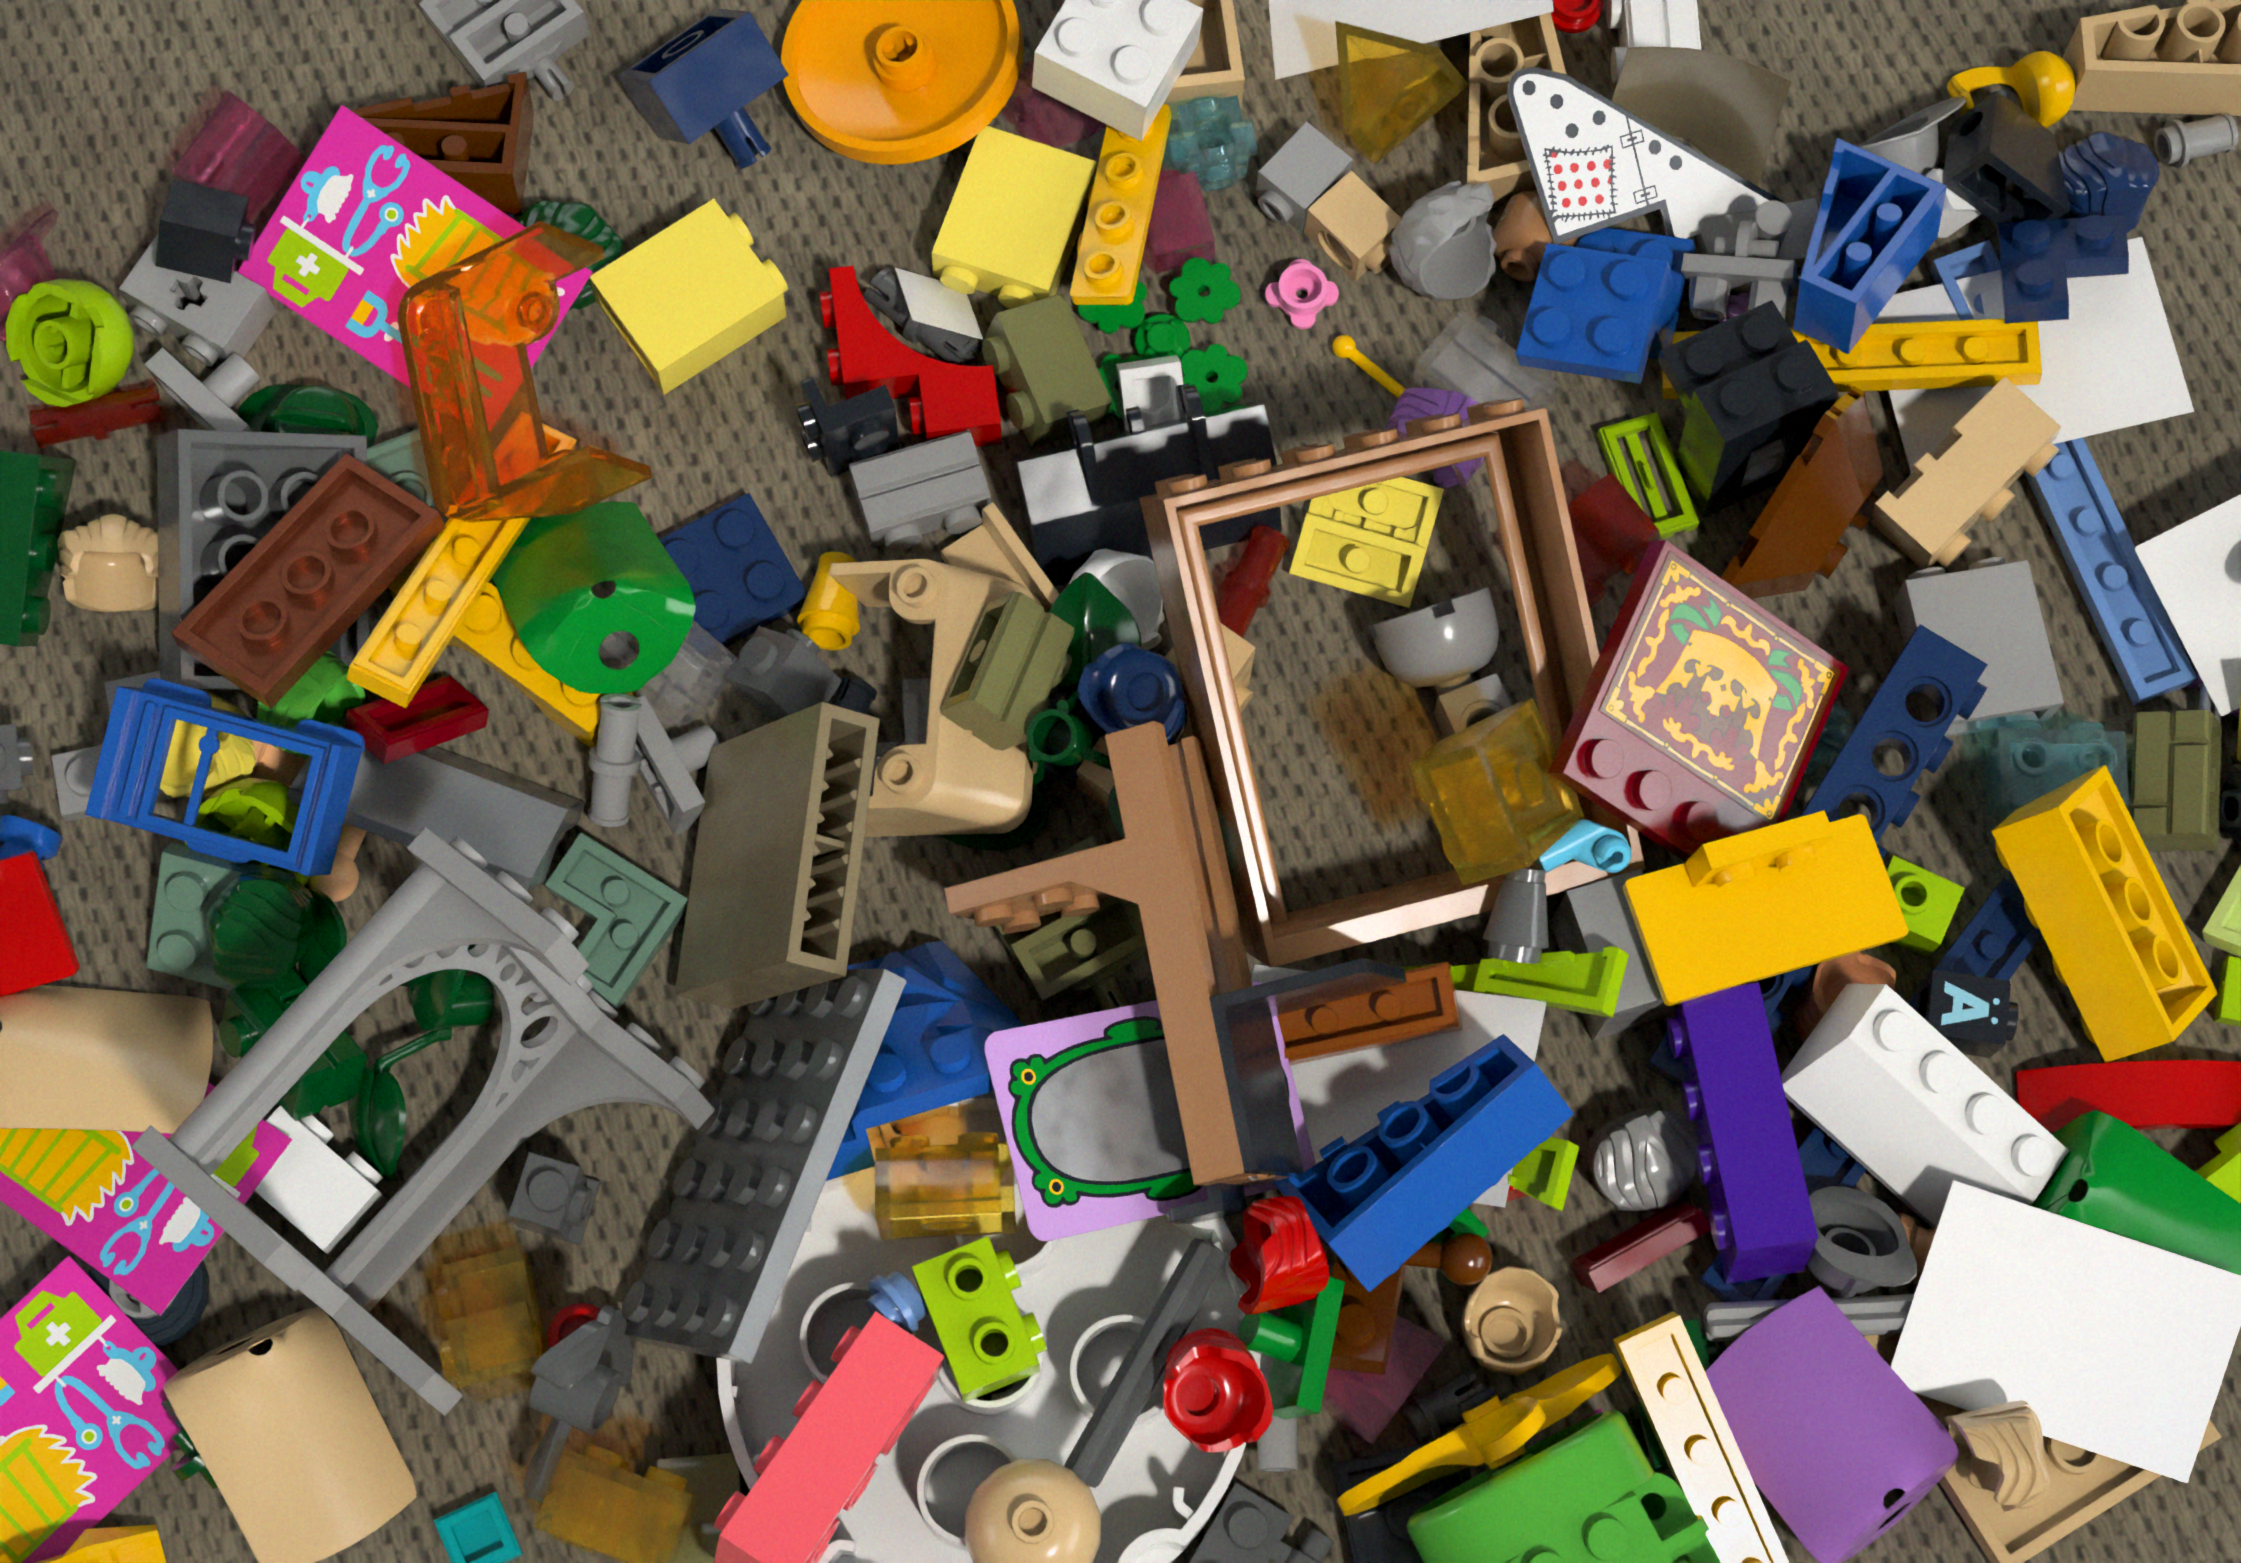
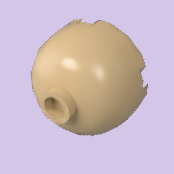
(1032, 1516)

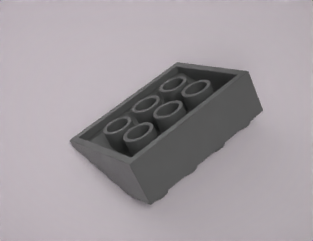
(215, 506)

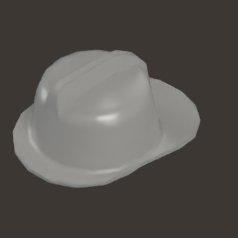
(1915, 138)

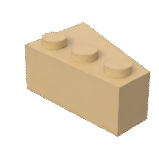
(1967, 476)

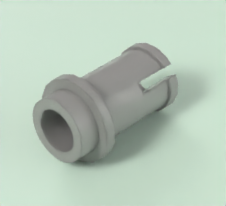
(2181, 142)

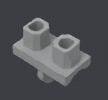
(1742, 267)

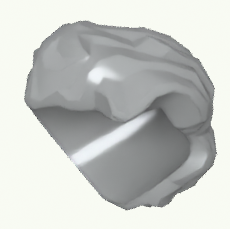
(1445, 242)

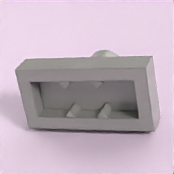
(1787, 223)
(212, 399)
(667, 766)

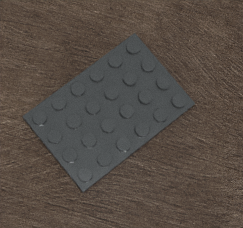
(760, 1166)

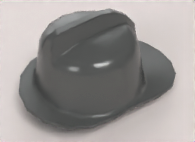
(1858, 1242)

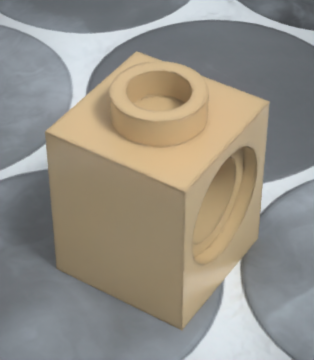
(1352, 227)

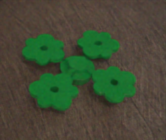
(1169, 336)

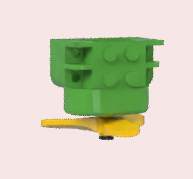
(1558, 1501)

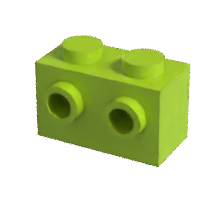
(978, 1318)

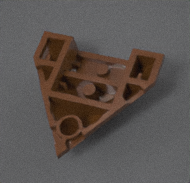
(1813, 506)

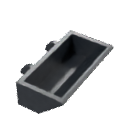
(1090, 490)

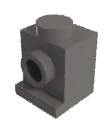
(553, 1199)

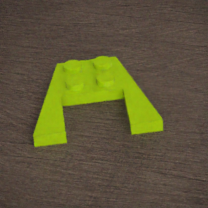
(1563, 981)

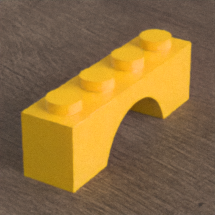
(494, 640)

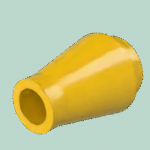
(829, 610)

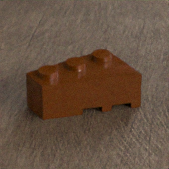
(470, 136)

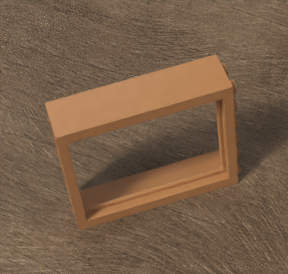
(1549, 608)

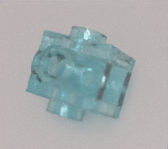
(1215, 124)

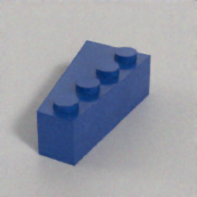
(1427, 1159)

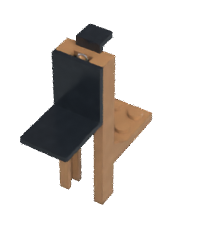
(1210, 1012)

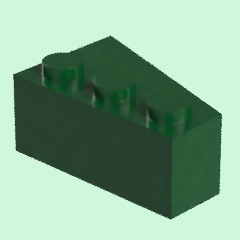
(31, 520)

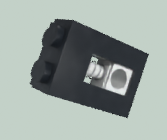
(1747, 402)

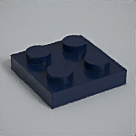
(735, 571)

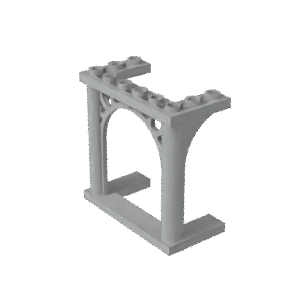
(567, 1067)

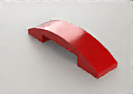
(2136, 1092)

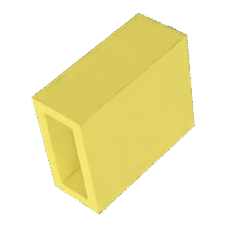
(1013, 219)
(690, 295)

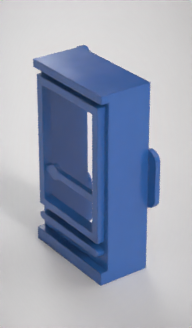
(137, 753)

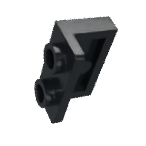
(847, 430)

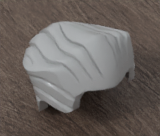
(1644, 1159)

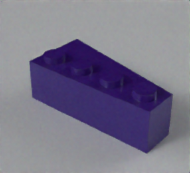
(1744, 1134)

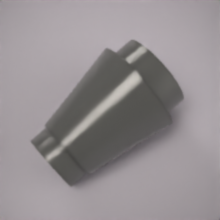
(1519, 917)

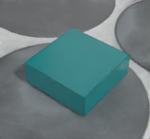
(479, 1533)

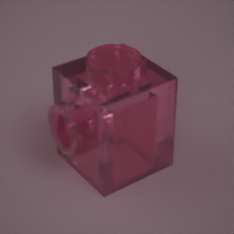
(1179, 222)

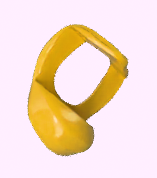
(2040, 79)

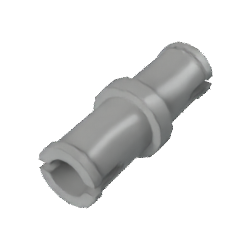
(614, 760)

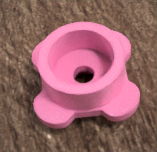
(1306, 277)

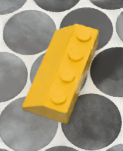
(2105, 915)

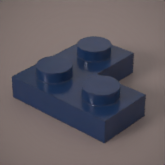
(2044, 253)

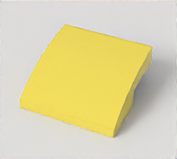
(1369, 538)

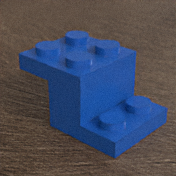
(1605, 304)

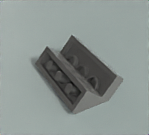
(494, 812)

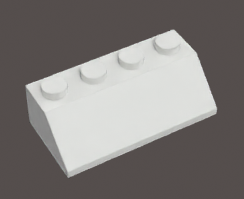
(1915, 1105)

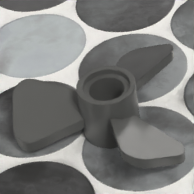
(577, 1388)

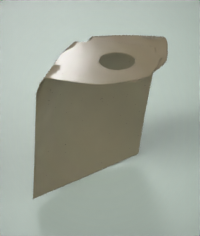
(1708, 98)

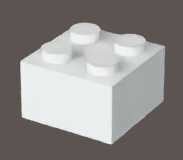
(1117, 57)

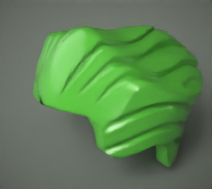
(317, 696)

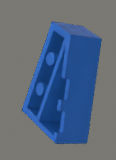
(1864, 244)

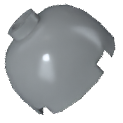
(1440, 641)

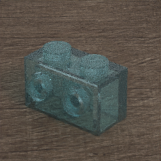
(2033, 761)

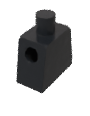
(2005, 162)

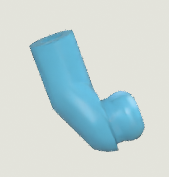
(1590, 845)

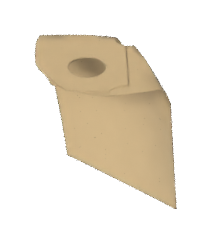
(102, 1059)
(293, 1439)

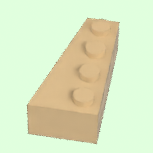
(2159, 60)

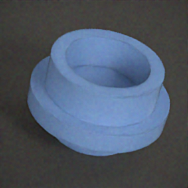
(896, 1300)

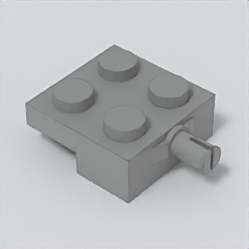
(510, 37)

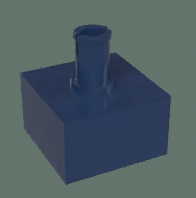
(706, 81)

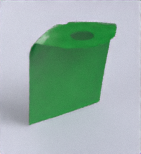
(563, 623)
(2142, 1193)

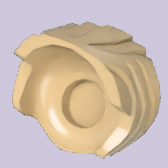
(110, 565)
(2004, 1451)

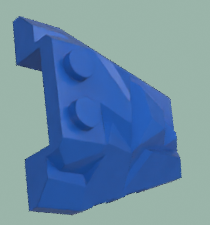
(929, 1049)

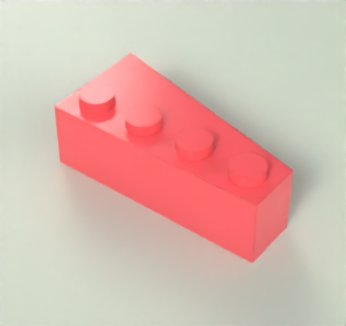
(831, 1449)

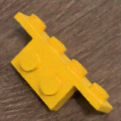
(1119, 215)

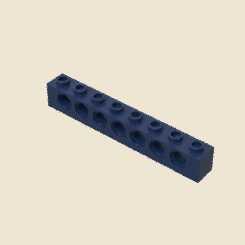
(1924, 666)

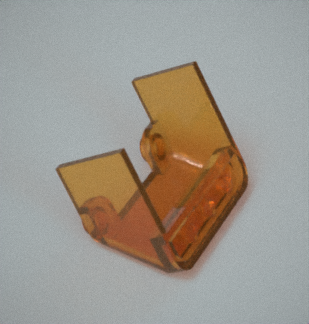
(476, 389)

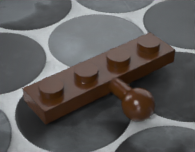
(1369, 1319)

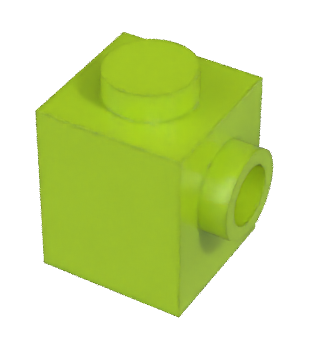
(1925, 903)

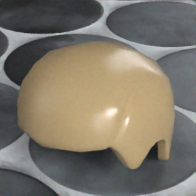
(1511, 1320)

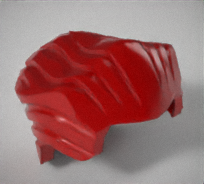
(1279, 1256)
(1215, 1391)

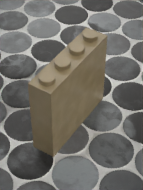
(778, 858)

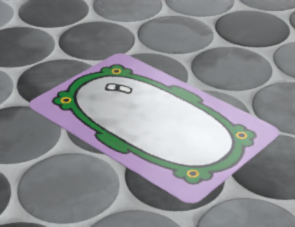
(1100, 1120)

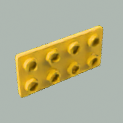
(1764, 905)

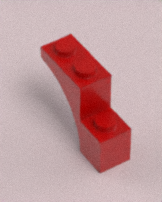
(868, 357)

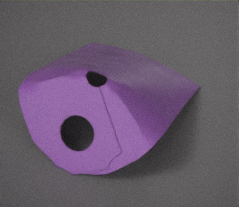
(1827, 1426)

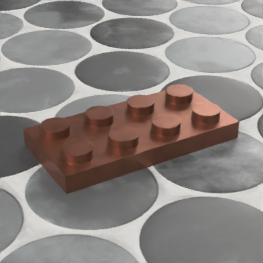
(308, 580)

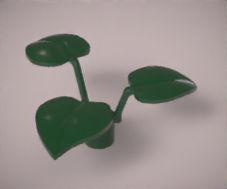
(1058, 735)
(438, 1002)

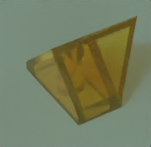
(1390, 86)

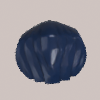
(2108, 177)
(1131, 689)

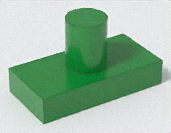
(1299, 1348)

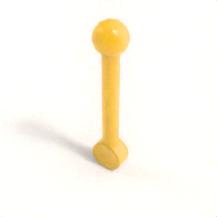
(1345, 347)

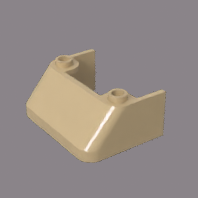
(954, 778)

